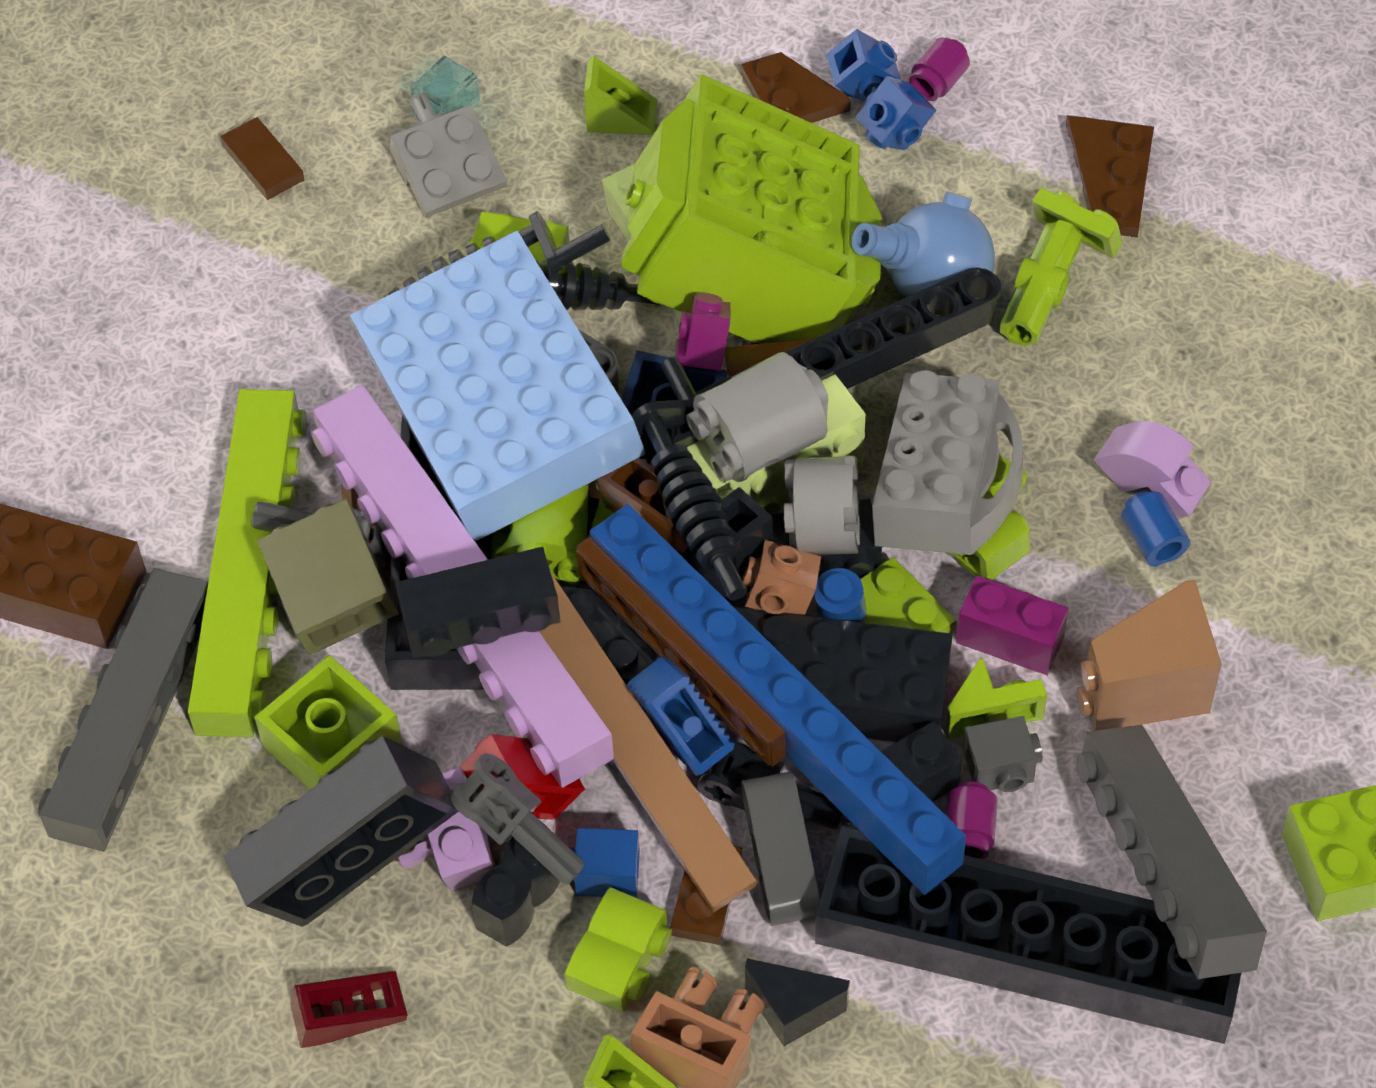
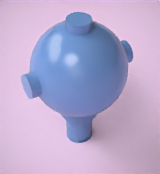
(928, 244)

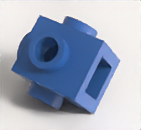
(861, 64)
(895, 114)

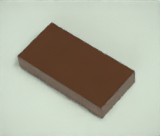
(262, 158)

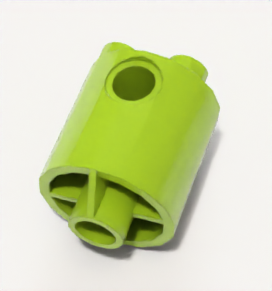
(556, 528)

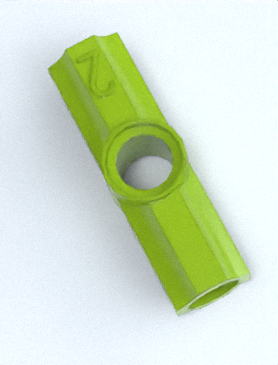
(1041, 283)

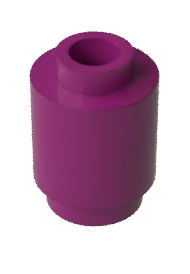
(939, 68)
(974, 813)

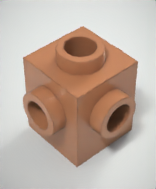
(781, 579)

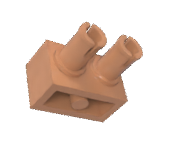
(691, 1045)

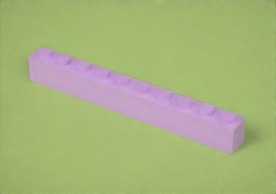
(430, 538)

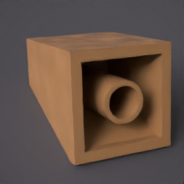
(1152, 664)

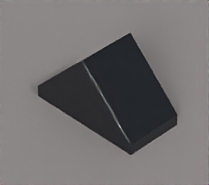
(795, 998)

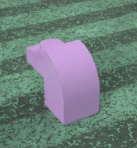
(1154, 457)

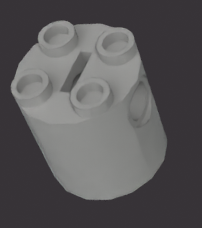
(760, 416)

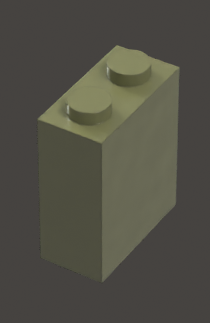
(327, 576)

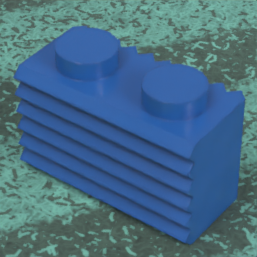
(681, 715)

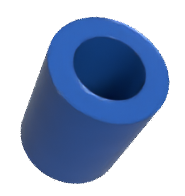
(1154, 528)
(840, 596)

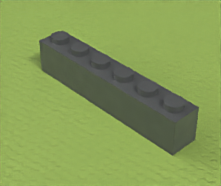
(125, 712)
(1171, 852)

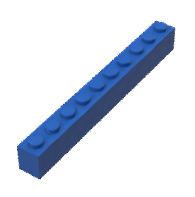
(818, 736)

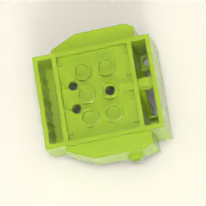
(753, 212)

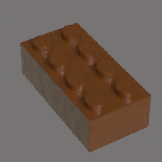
(65, 576)

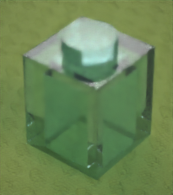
(448, 86)

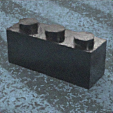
(478, 602)

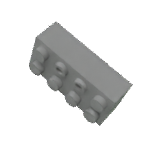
(943, 463)

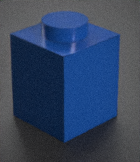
(609, 861)

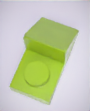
(981, 704)

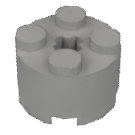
(822, 505)

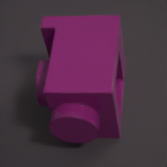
(704, 332)

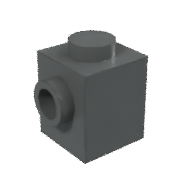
(1002, 754)

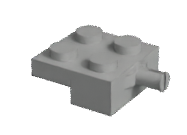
(445, 158)

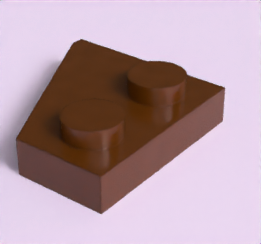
(793, 88)

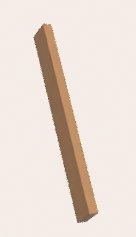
(650, 765)

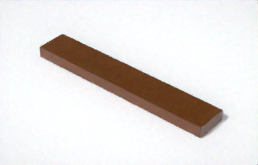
(674, 643)

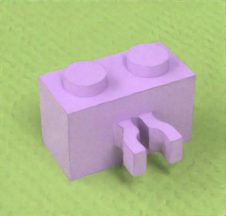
(457, 844)

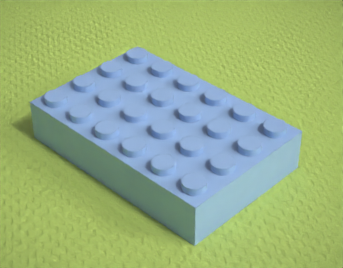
(497, 386)

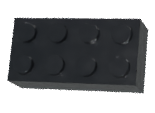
(340, 832)

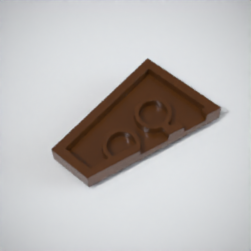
(1112, 167)

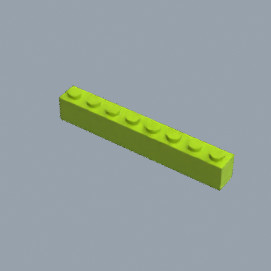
(240, 586)

